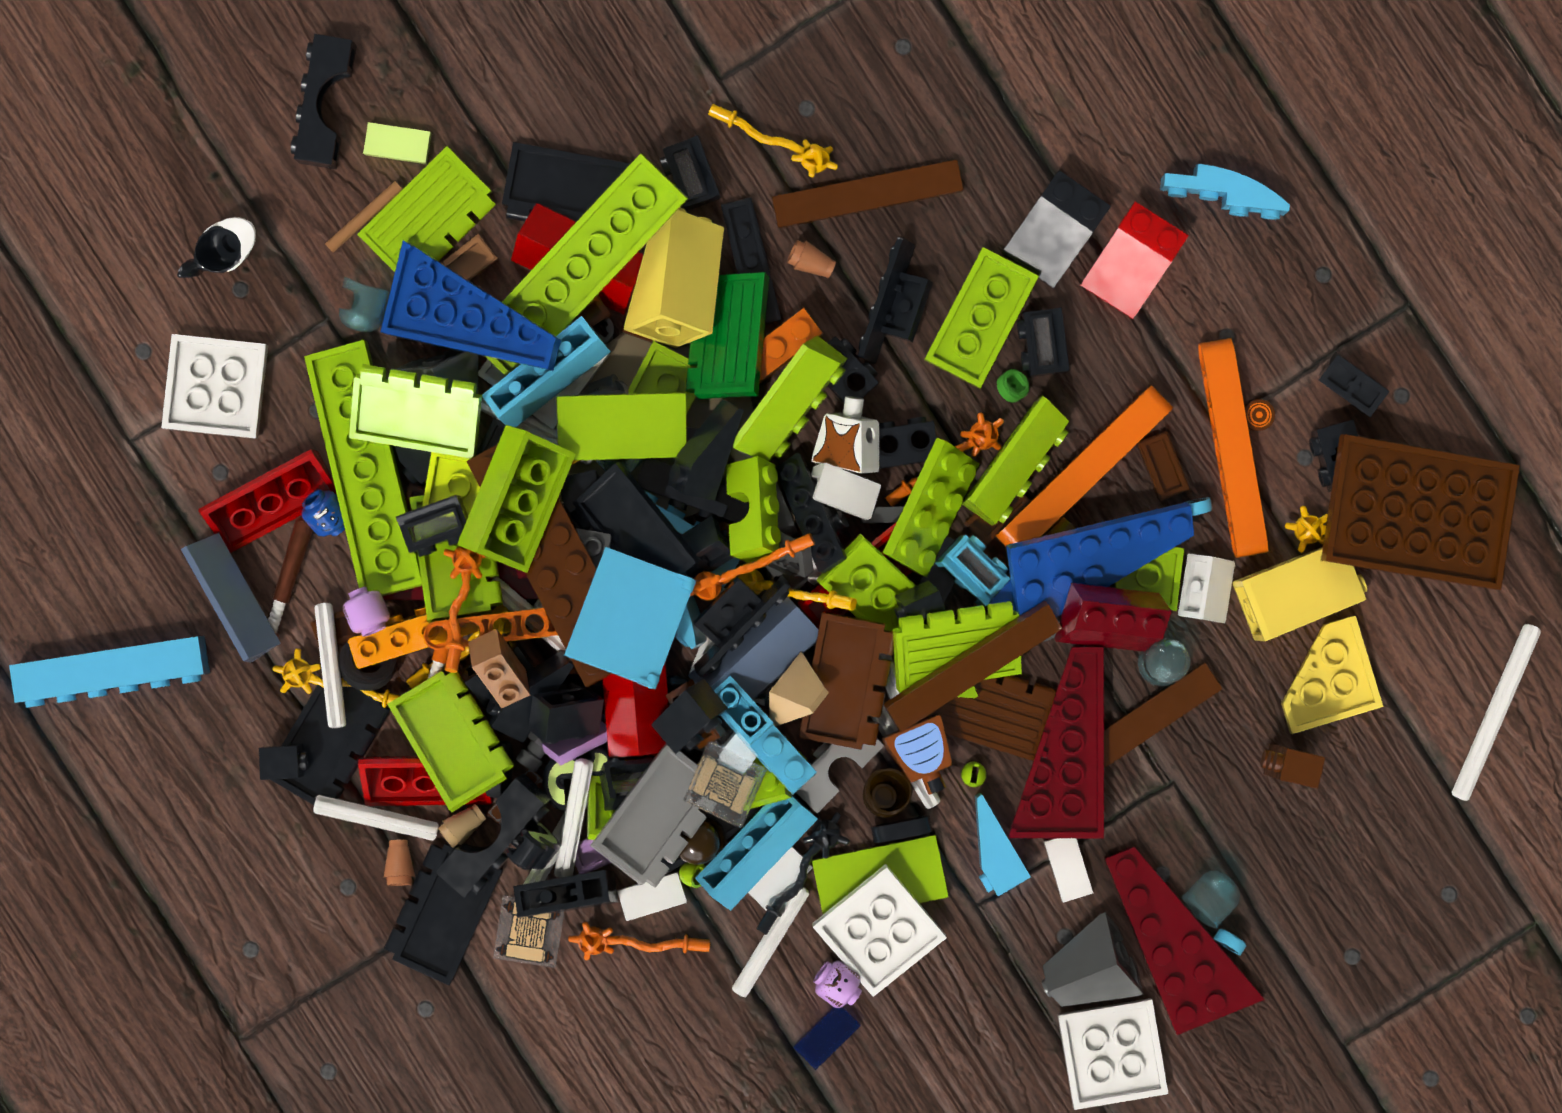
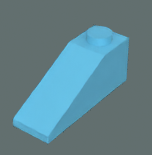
(997, 856)

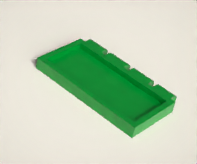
(732, 355)

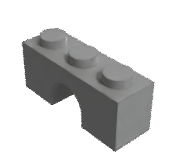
(820, 788)

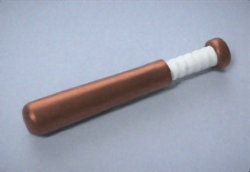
(291, 565)

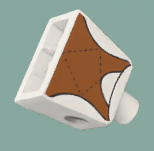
(849, 439)

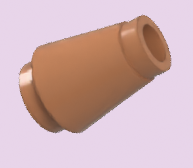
(810, 259)
(398, 864)

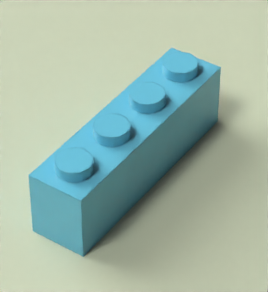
(531, 387)
(755, 850)

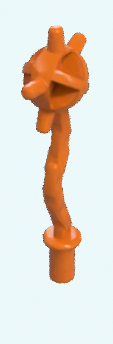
(981, 437)
(464, 563)
(709, 585)
(596, 940)

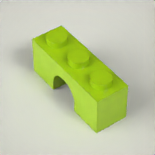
(758, 533)

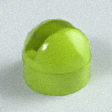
(966, 774)
(689, 872)

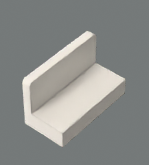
(845, 490)
(1206, 588)

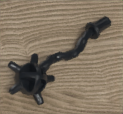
(825, 835)

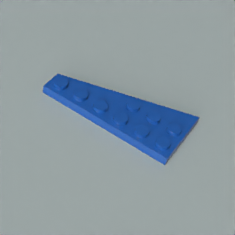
(448, 311)
(1092, 555)

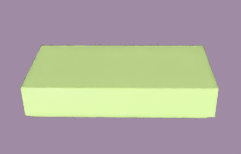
(397, 143)

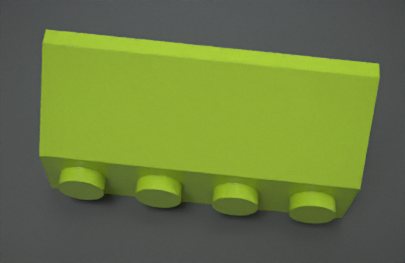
(790, 400)
(1016, 462)
(516, 498)

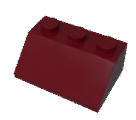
(1113, 617)

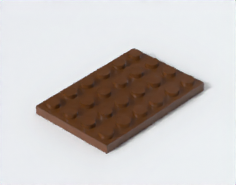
(1420, 512)

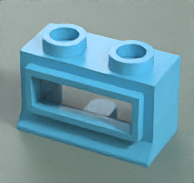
(974, 568)

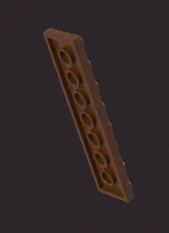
(558, 571)

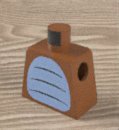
(921, 752)

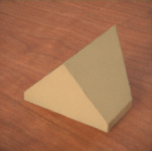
(796, 692)

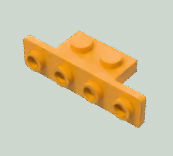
(399, 638)

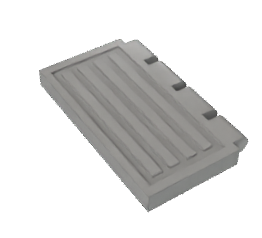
(652, 819)

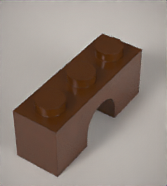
(1292, 765)

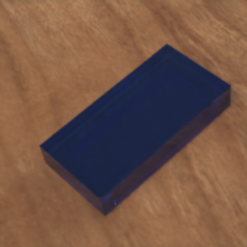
(826, 1036)

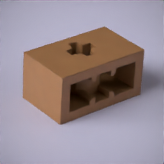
(499, 668)

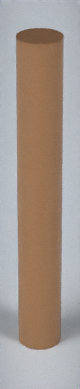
(363, 217)

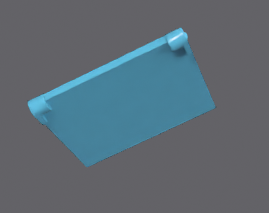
(630, 618)

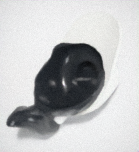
(220, 248)

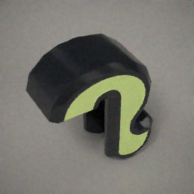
(555, 774)
(536, 849)

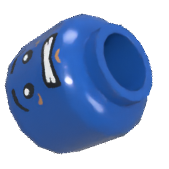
(323, 513)

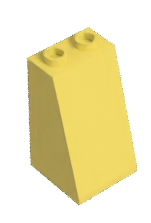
(677, 282)
(1297, 594)

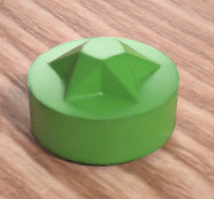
(1013, 385)

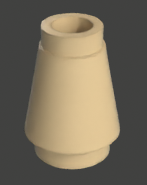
(461, 825)

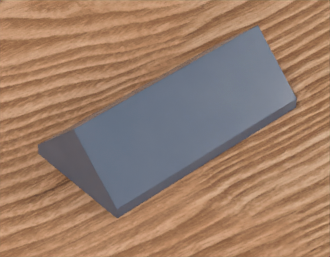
(231, 597)
(765, 650)

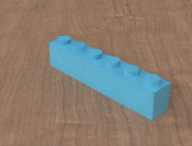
(109, 669)

